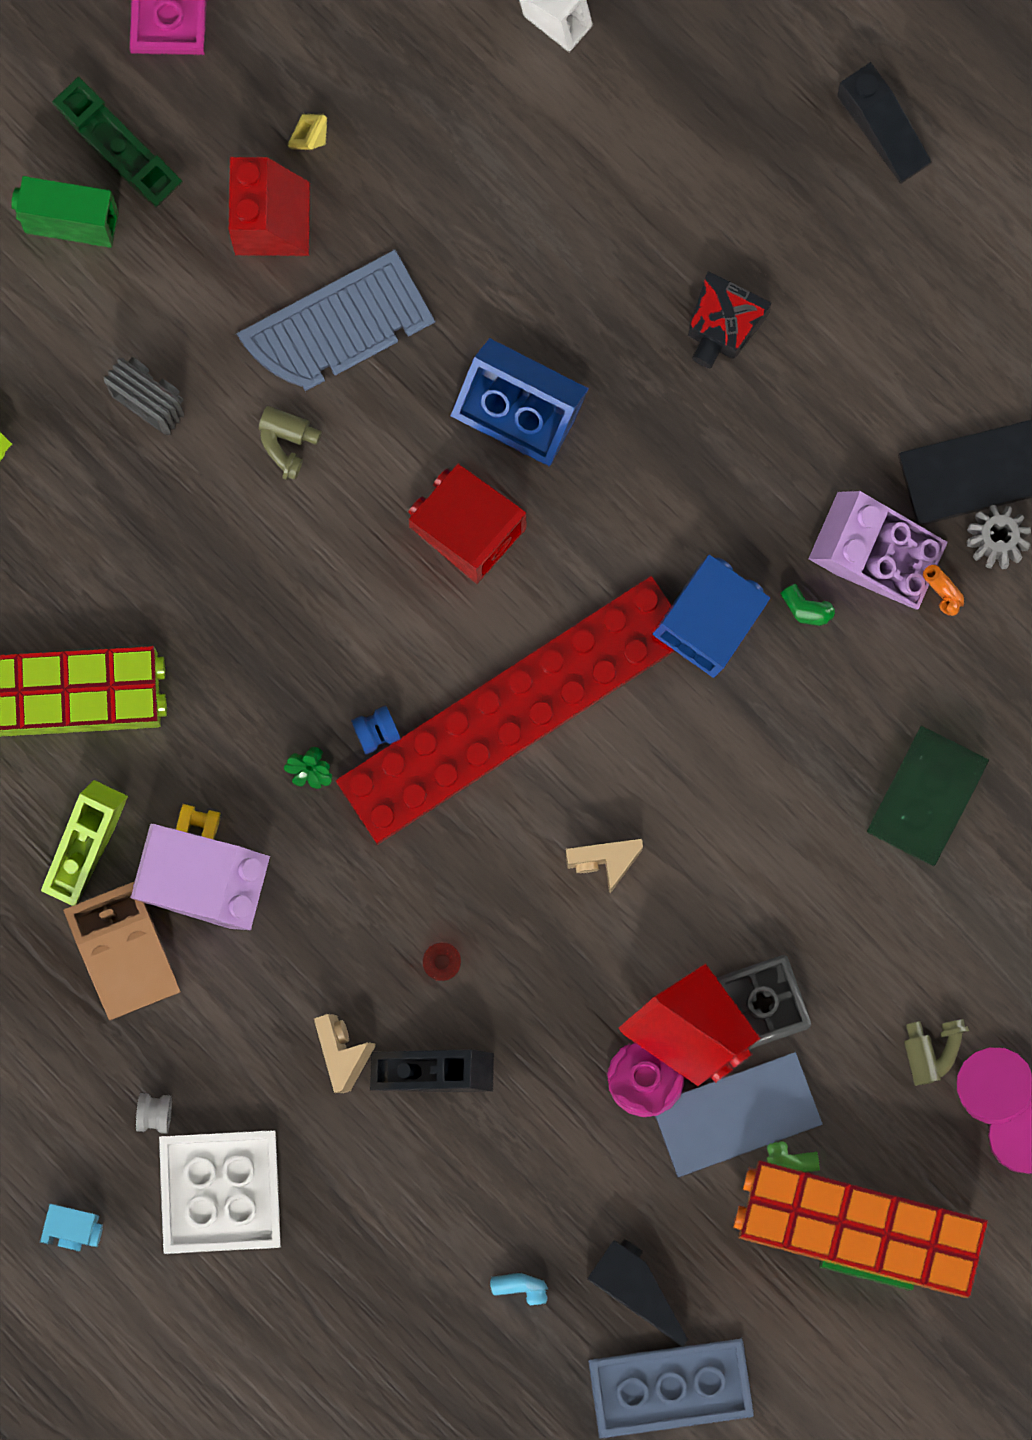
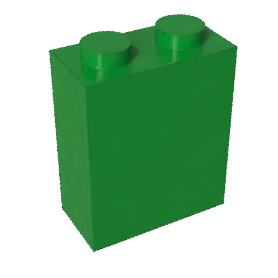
(66, 211)

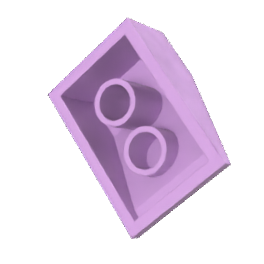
(200, 877)

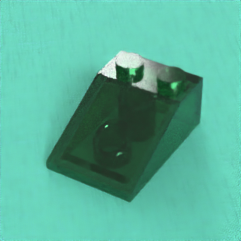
(927, 796)

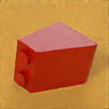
(267, 208)
(467, 522)
(694, 1028)

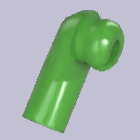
(802, 1162)

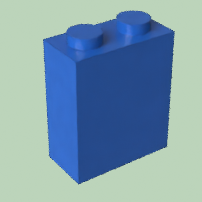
(712, 615)

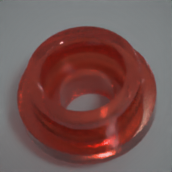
(437, 950)

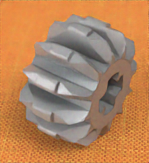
(1001, 550)

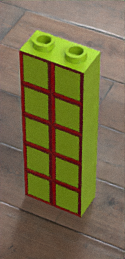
(81, 691)

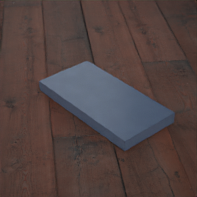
(738, 1115)
(670, 1388)

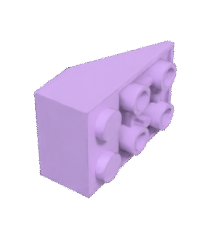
(877, 548)

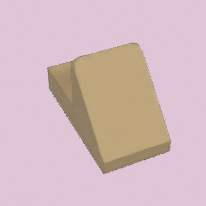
(616, 857)
(342, 1063)

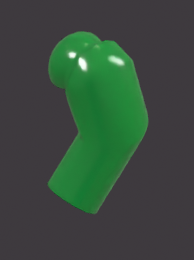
(807, 611)

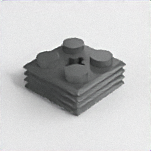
(138, 391)
(775, 981)

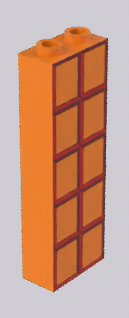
(861, 1229)

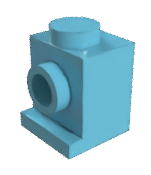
(71, 1228)

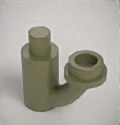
(287, 426)
(921, 1055)

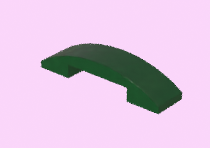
(116, 143)

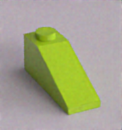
(84, 841)

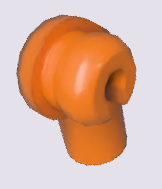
(945, 588)

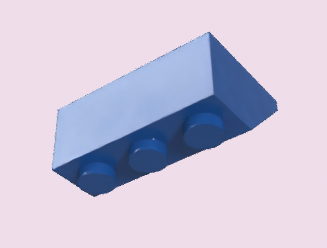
(518, 401)

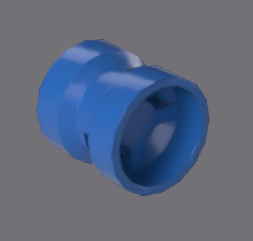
(368, 734)

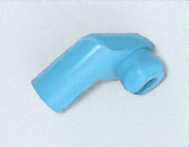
(519, 1283)

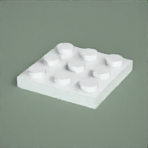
(219, 1192)

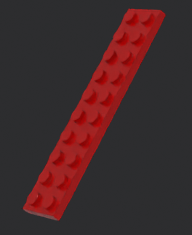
(508, 713)

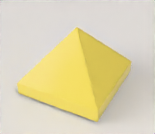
(309, 132)

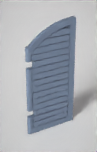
(339, 323)

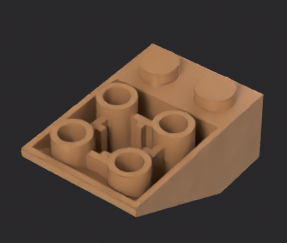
(122, 951)

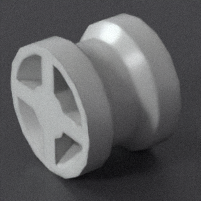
(153, 1113)

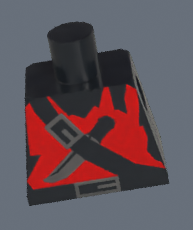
(724, 319)

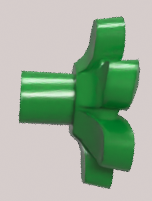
(309, 768)

